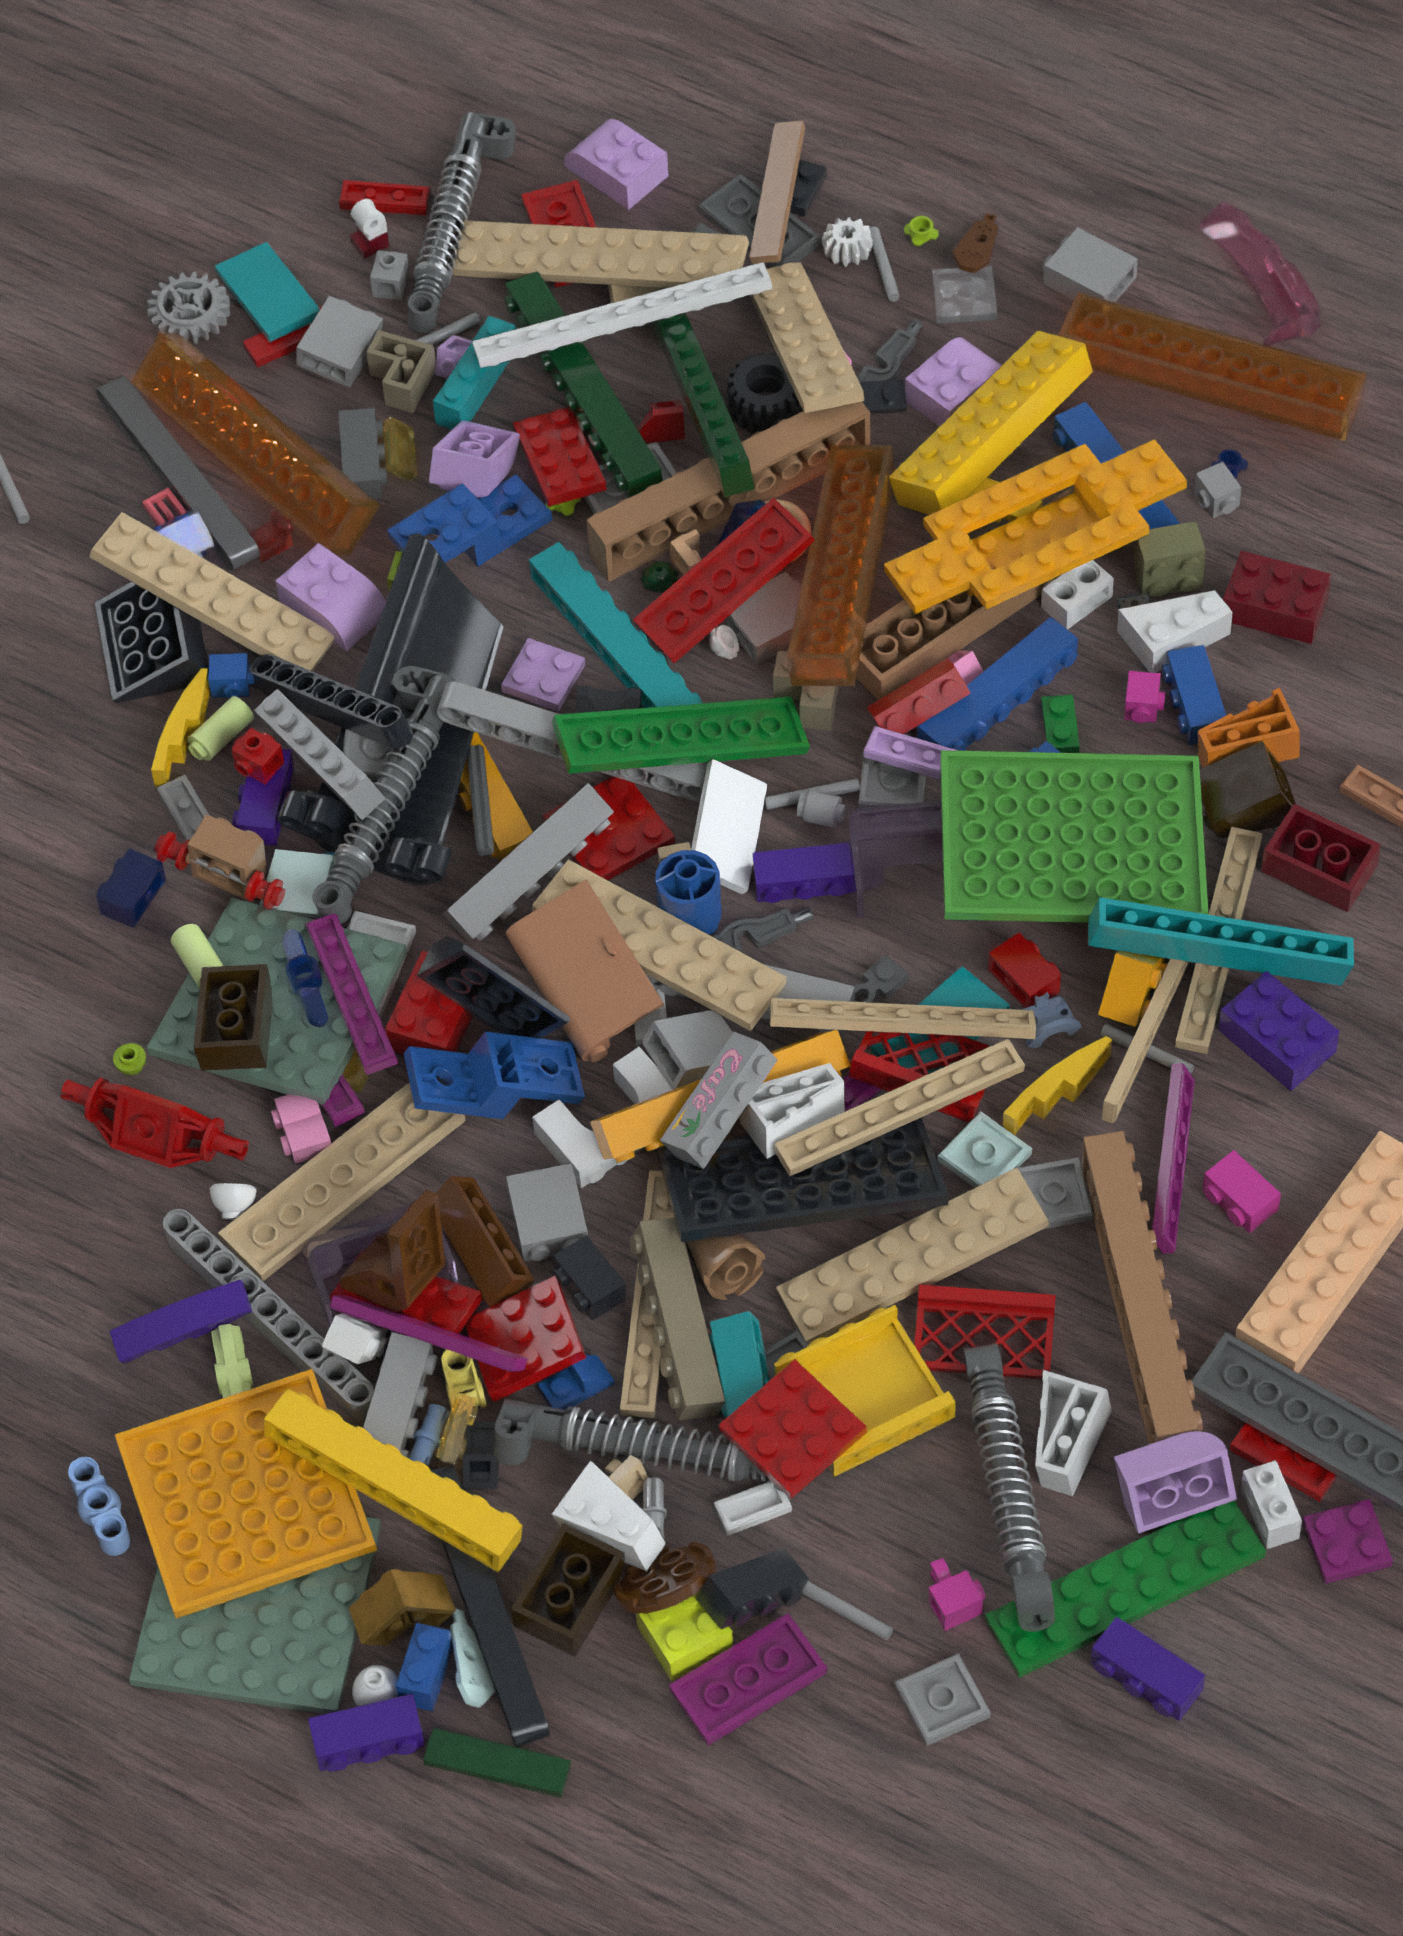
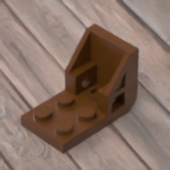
(401, 1260)

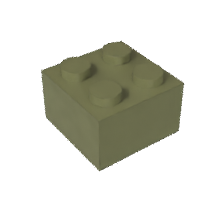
(1169, 560)

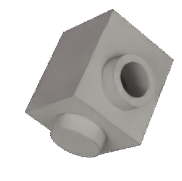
(389, 275)
(1217, 490)

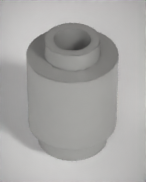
(821, 808)

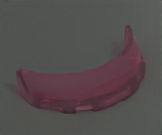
(1275, 279)

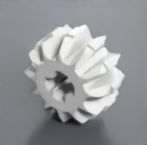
(847, 241)

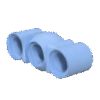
(104, 1519)

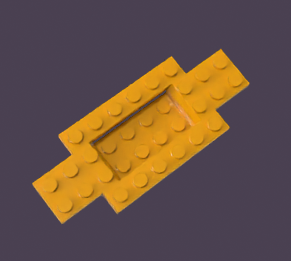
(1043, 542)

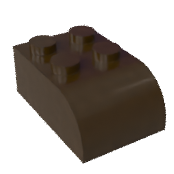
(233, 1017)
(568, 1590)

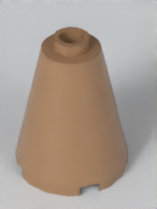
(727, 1264)

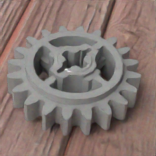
(189, 301)

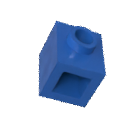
(230, 675)

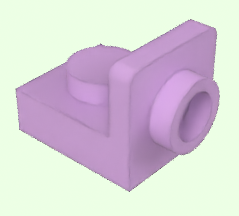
(450, 354)

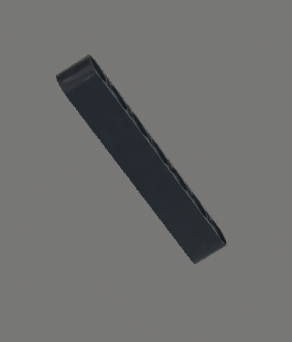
(333, 701)

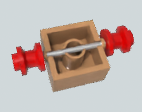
(224, 859)

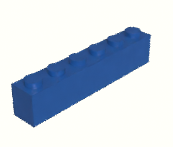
(1082, 427)
(1003, 687)

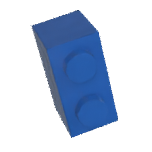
(425, 1665)

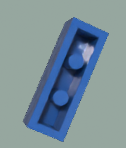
(1192, 690)

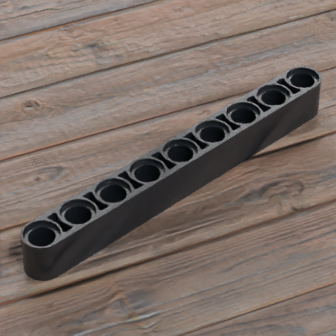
(497, 1641)

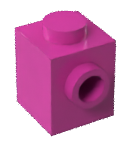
(1143, 697)

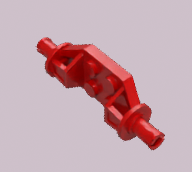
(152, 1125)

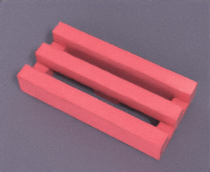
(157, 499)

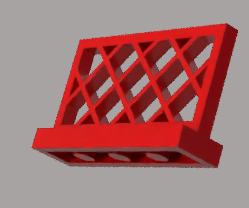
(890, 1075)
(985, 1303)

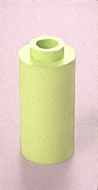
(220, 729)
(194, 950)

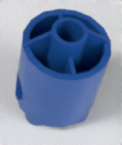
(690, 889)

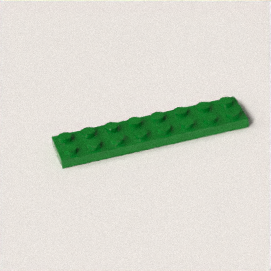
(680, 734)
(1130, 1584)

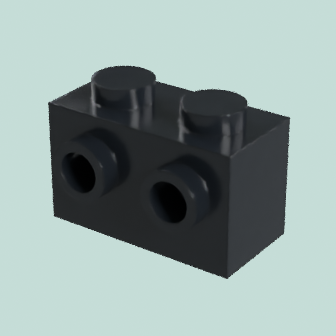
(588, 1278)

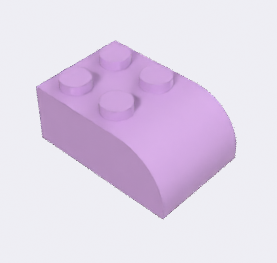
(619, 163)
(948, 379)
(473, 456)
(332, 595)
(1174, 1479)

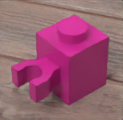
(954, 1597)

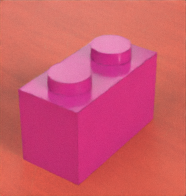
(1241, 1192)

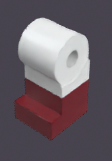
(370, 228)

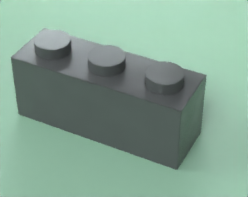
(362, 451)

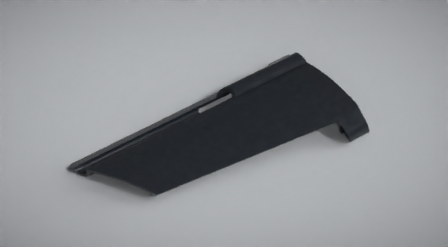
(440, 628)

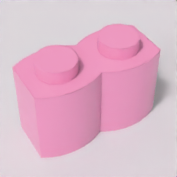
(302, 1126)

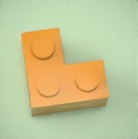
(1130, 986)

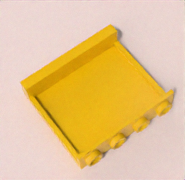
(880, 1380)

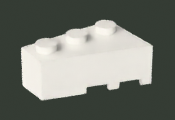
(1173, 625)
(792, 1105)
(1068, 1430)
(607, 1514)

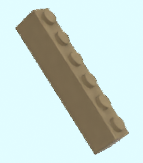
(677, 1320)

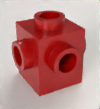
(257, 755)

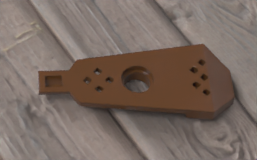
(977, 245)

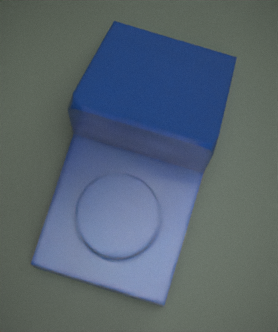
(576, 1383)

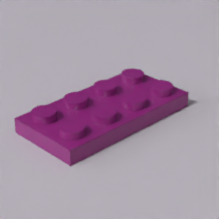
(748, 1679)

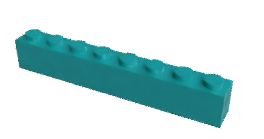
(607, 629)
(1220, 941)

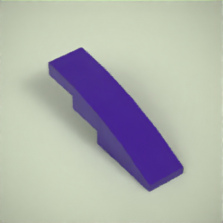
(180, 1321)

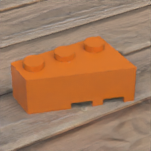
(1262, 721)

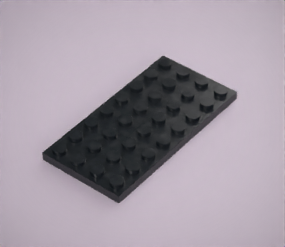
(750, 1193)

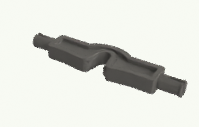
(892, 354)
(765, 929)

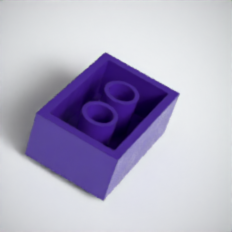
(1278, 1030)

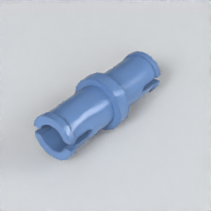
(428, 1437)

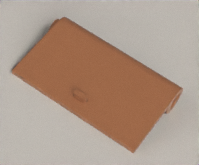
(570, 962)

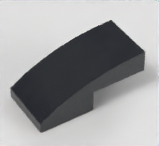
(479, 1463)

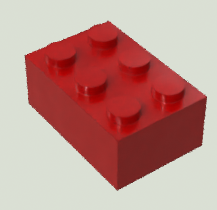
(426, 1017)

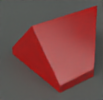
(663, 422)

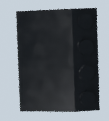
(148, 644)
(488, 991)

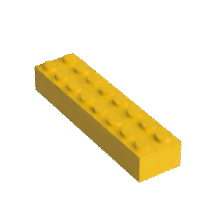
(991, 423)

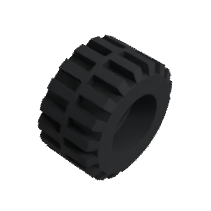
(756, 376)

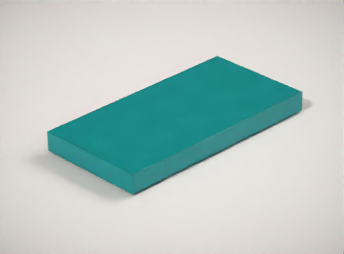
(267, 291)
(958, 990)

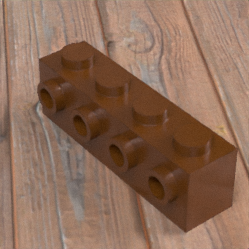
(481, 1241)

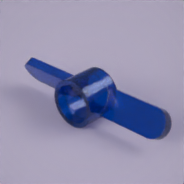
(305, 987)

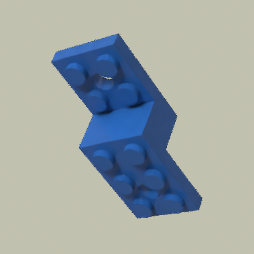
(475, 523)
(493, 1075)

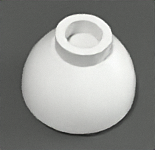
(232, 1198)
(374, 1685)

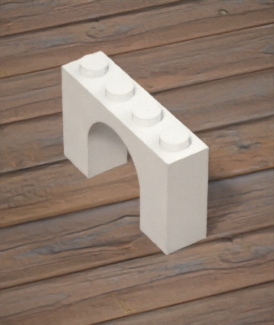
(578, 1145)

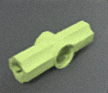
(232, 1367)

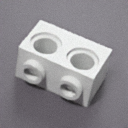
(1083, 592)
(355, 1339)
(1271, 1504)

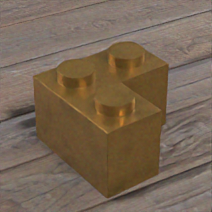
(398, 1604)

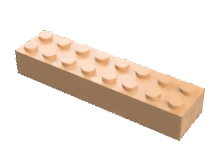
(1330, 1259)

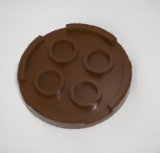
(668, 1581)

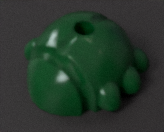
(659, 576)

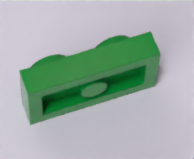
(1060, 723)

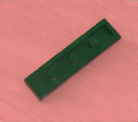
(497, 1762)

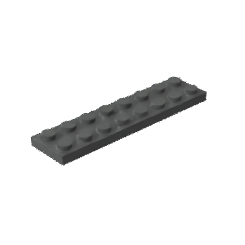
(1304, 1418)

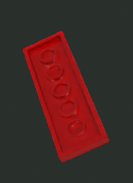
(723, 580)

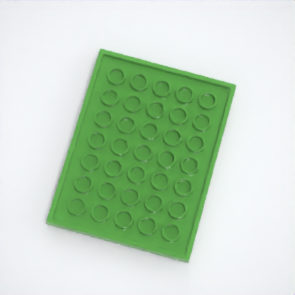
(1062, 829)

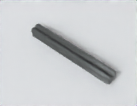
(480, 800)

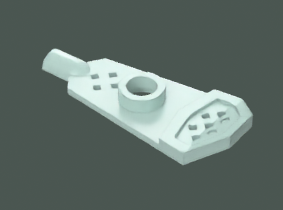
(472, 1674)

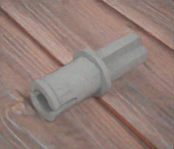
(654, 1502)

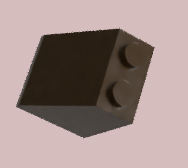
(1245, 791)

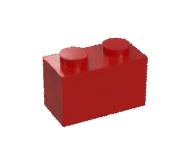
(1024, 970)

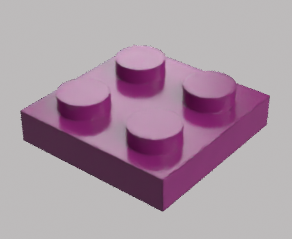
(1347, 1541)

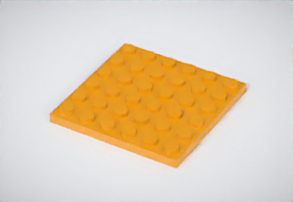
(233, 1505)

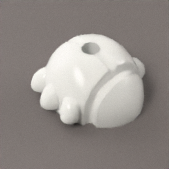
(724, 642)

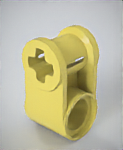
(462, 1380)

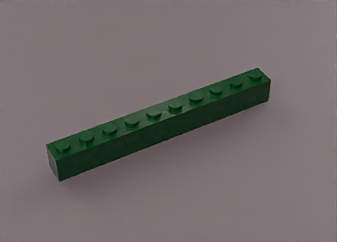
(586, 392)
(705, 404)

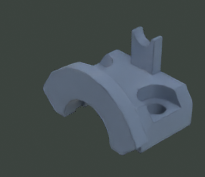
(1050, 1019)

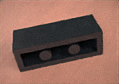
(752, 1589)

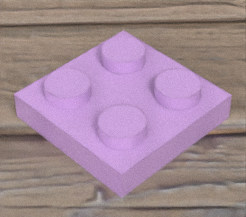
(543, 674)

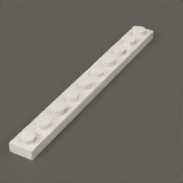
(622, 315)

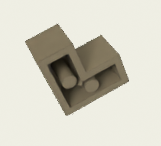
(404, 366)
(816, 702)

